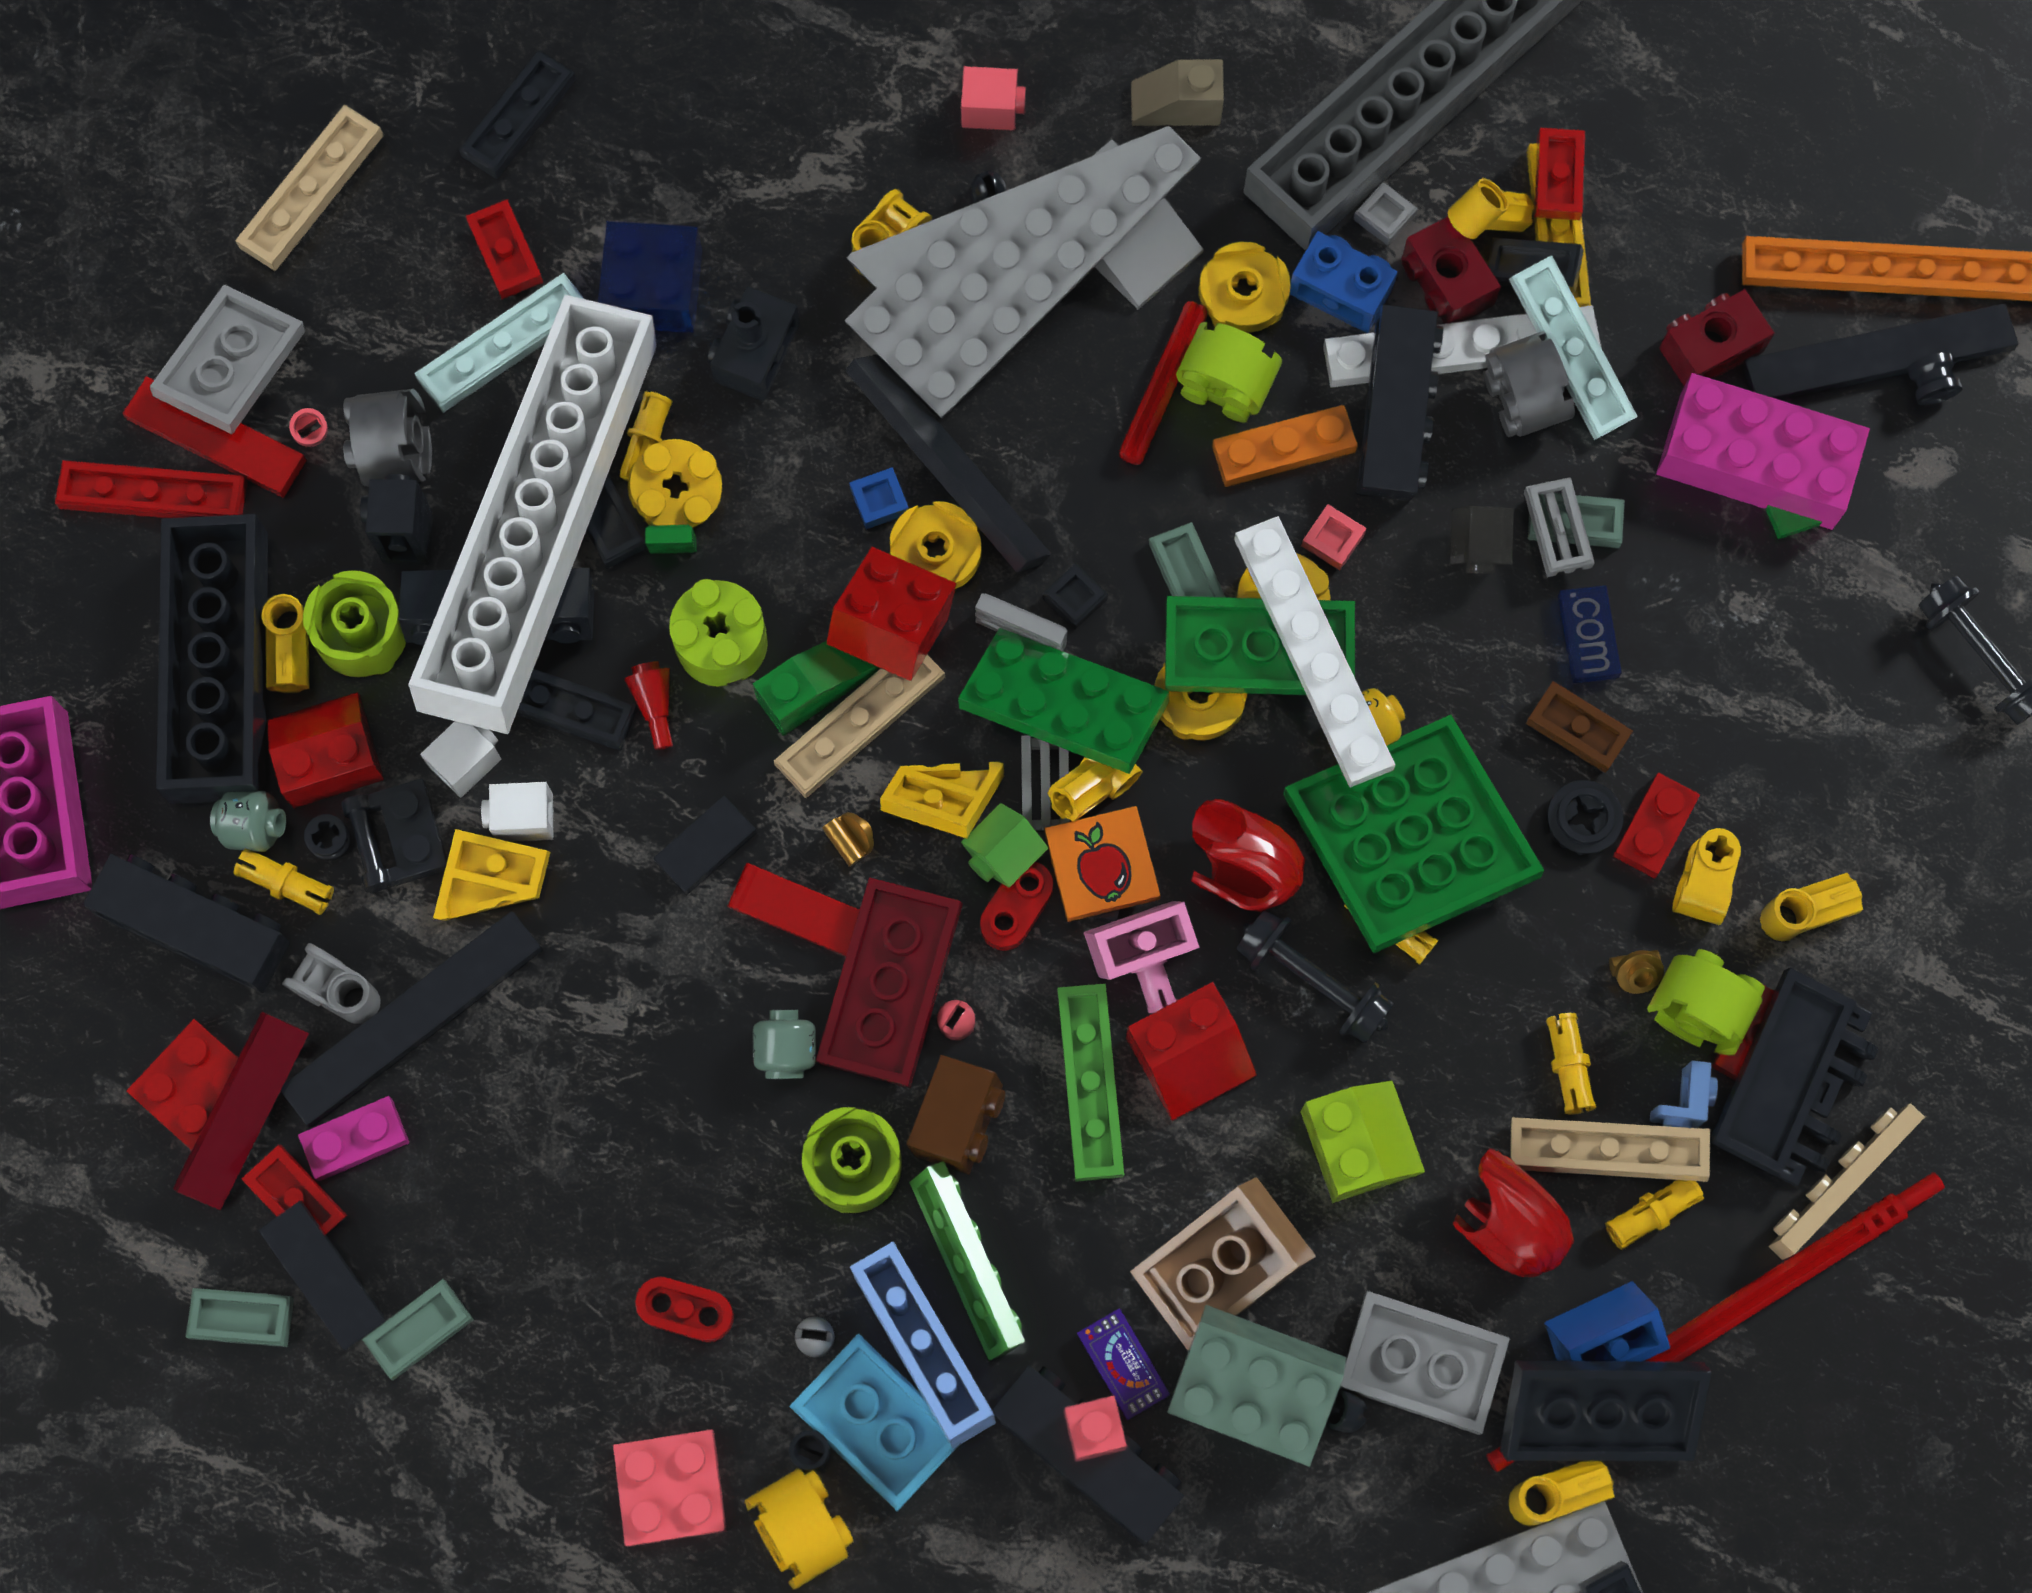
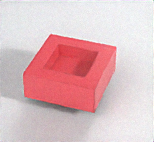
(1333, 537)

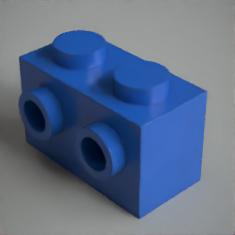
(1343, 281)
(1609, 1328)

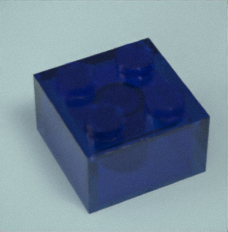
(652, 272)

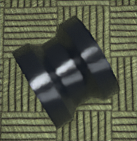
(1934, 378)

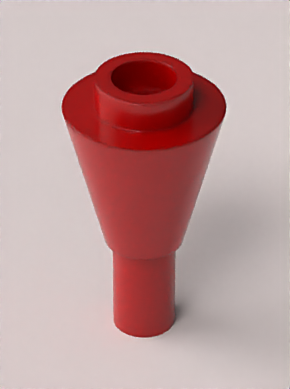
(651, 692)

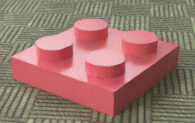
(669, 1488)

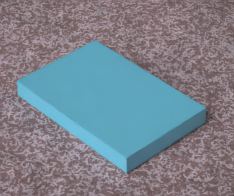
(875, 1422)

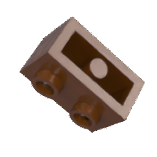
(956, 1115)

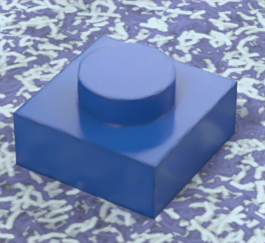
(879, 498)

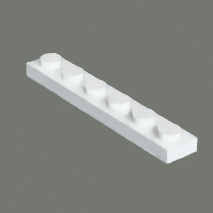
(1461, 349)
(1314, 652)

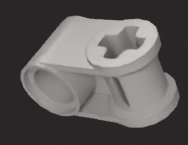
(327, 982)

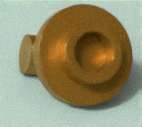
(850, 836)
(1637, 971)

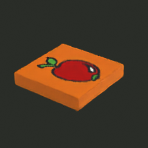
(1102, 863)

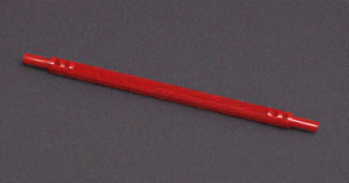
(1786, 1276)

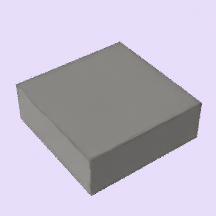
(1385, 214)

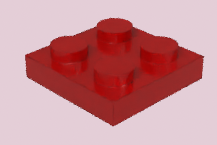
(185, 1082)

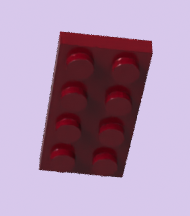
(889, 982)

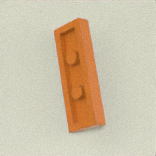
(1284, 445)

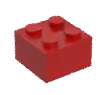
(891, 613)

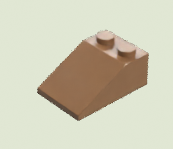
(1223, 1260)

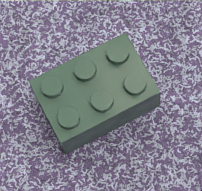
(1257, 1385)

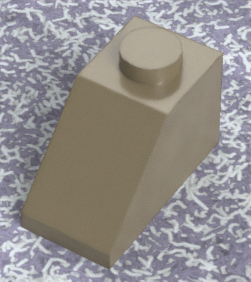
(1179, 94)

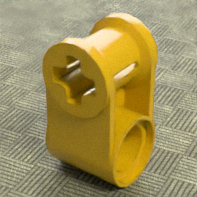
(886, 220)
(1705, 884)

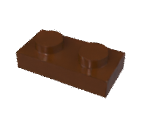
(1579, 727)

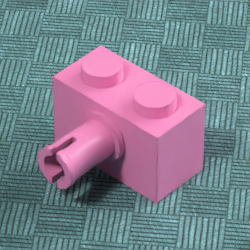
(1142, 947)

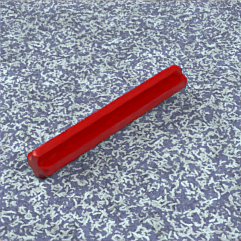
(1161, 385)

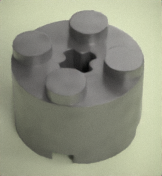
(1529, 383)
(387, 435)

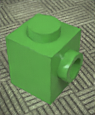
(1003, 846)

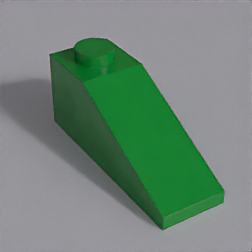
(809, 684)

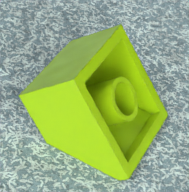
(1361, 1139)

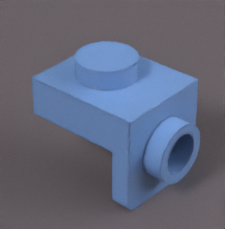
(1696, 1094)

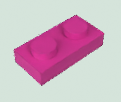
(353, 1138)

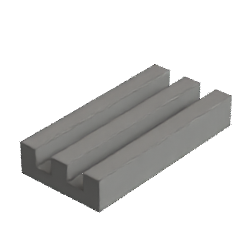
(1541, 531)
(999, 614)
(1027, 745)

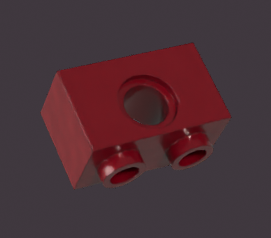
(1445, 248)
(1734, 319)

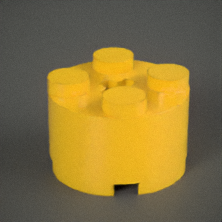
(799, 1526)

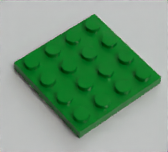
(1416, 838)

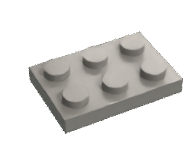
(227, 359)
(1424, 1362)

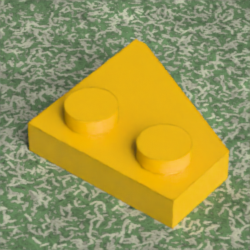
(942, 795)
(488, 875)

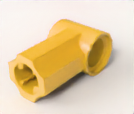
(1490, 209)
(285, 648)
(1089, 786)
(1812, 906)
(1564, 1491)

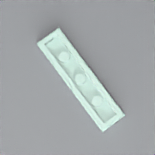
(495, 346)
(1590, 375)

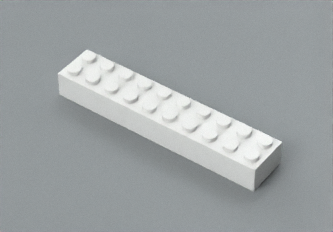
(533, 516)

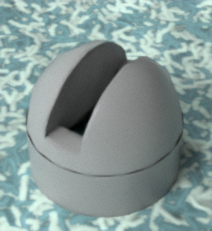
(814, 1347)

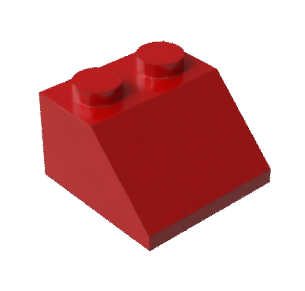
(323, 751)
(1191, 1051)

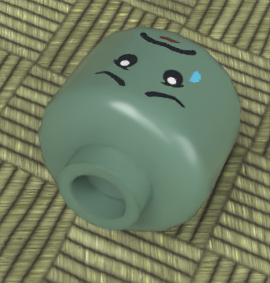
(247, 820)
(784, 1045)

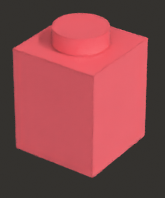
(991, 98)
(1095, 1428)

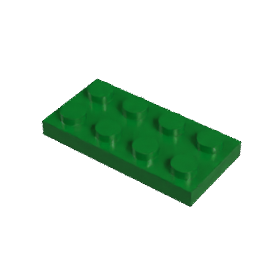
(1235, 646)
(1064, 700)

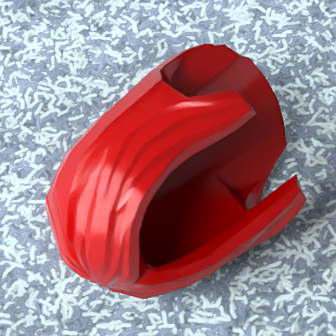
(1250, 856)
(1522, 1225)

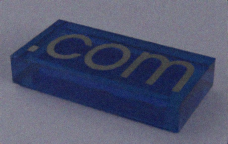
(1589, 634)

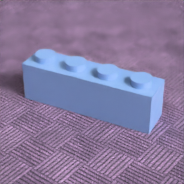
(923, 1345)

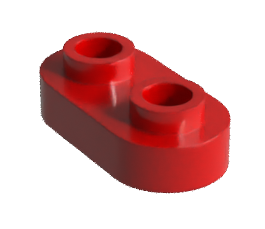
(1019, 905)
(685, 1309)

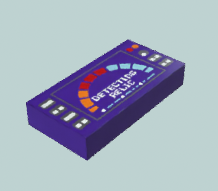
(1123, 1364)

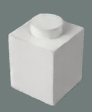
(462, 756)
(519, 811)

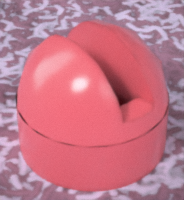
(303, 420)
(964, 1025)

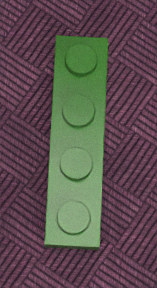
(1090, 1082)
(966, 1260)

